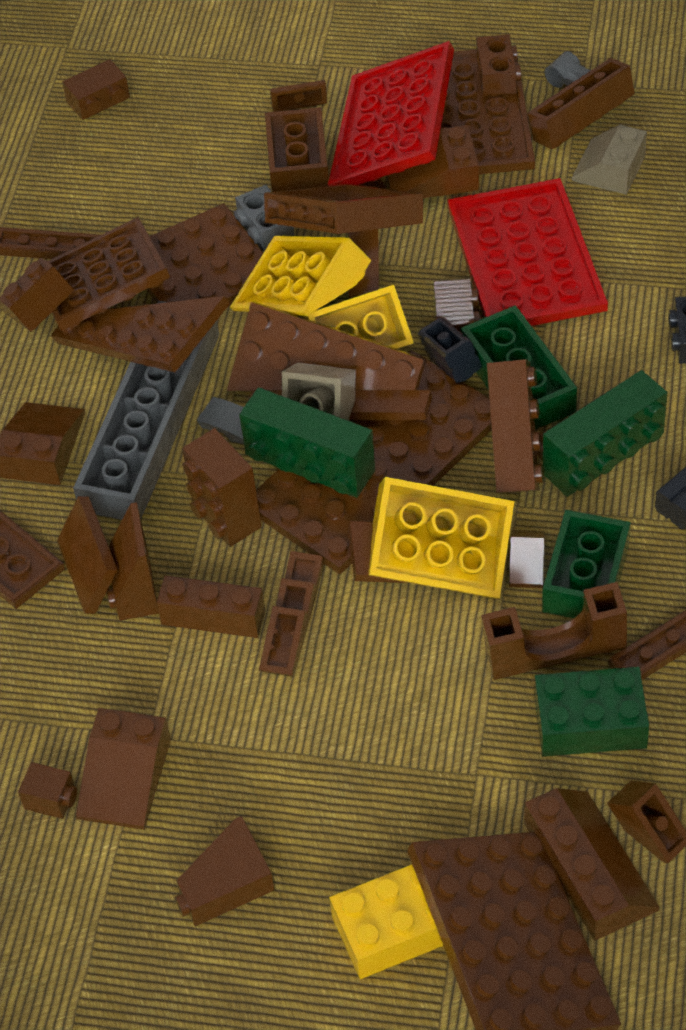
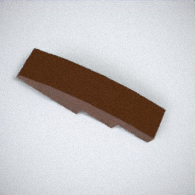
(291, 614)

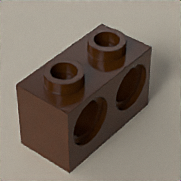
(497, 64)

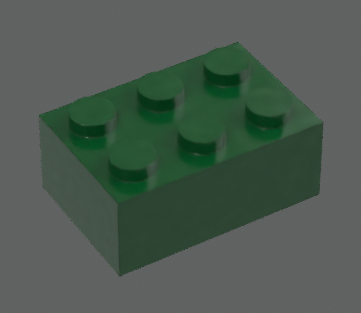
(585, 556)
(591, 711)

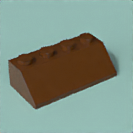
(589, 861)

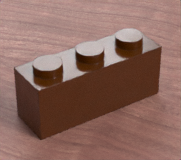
(211, 606)

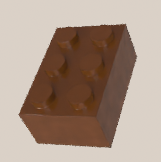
(296, 149)
(221, 487)

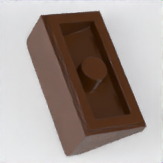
(298, 96)

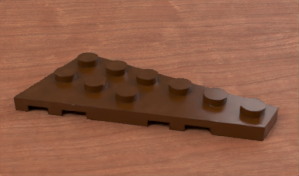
(147, 334)
(279, 339)

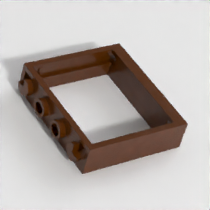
(343, 208)

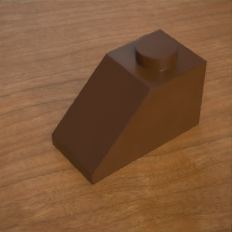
(649, 819)

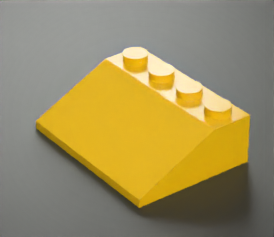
(303, 274)
(440, 537)

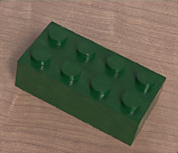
(511, 338)
(604, 433)
(307, 442)

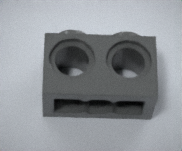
(251, 215)

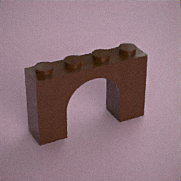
(594, 631)

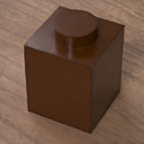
(47, 790)

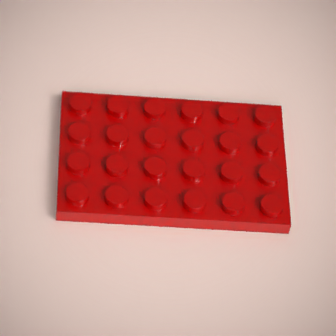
(392, 117)
(527, 253)

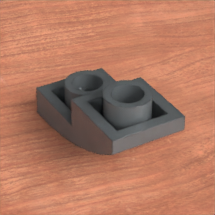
(223, 417)

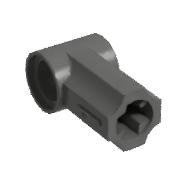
(564, 70)

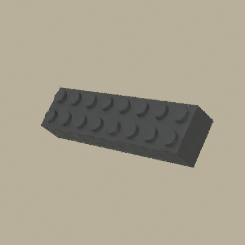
(140, 432)

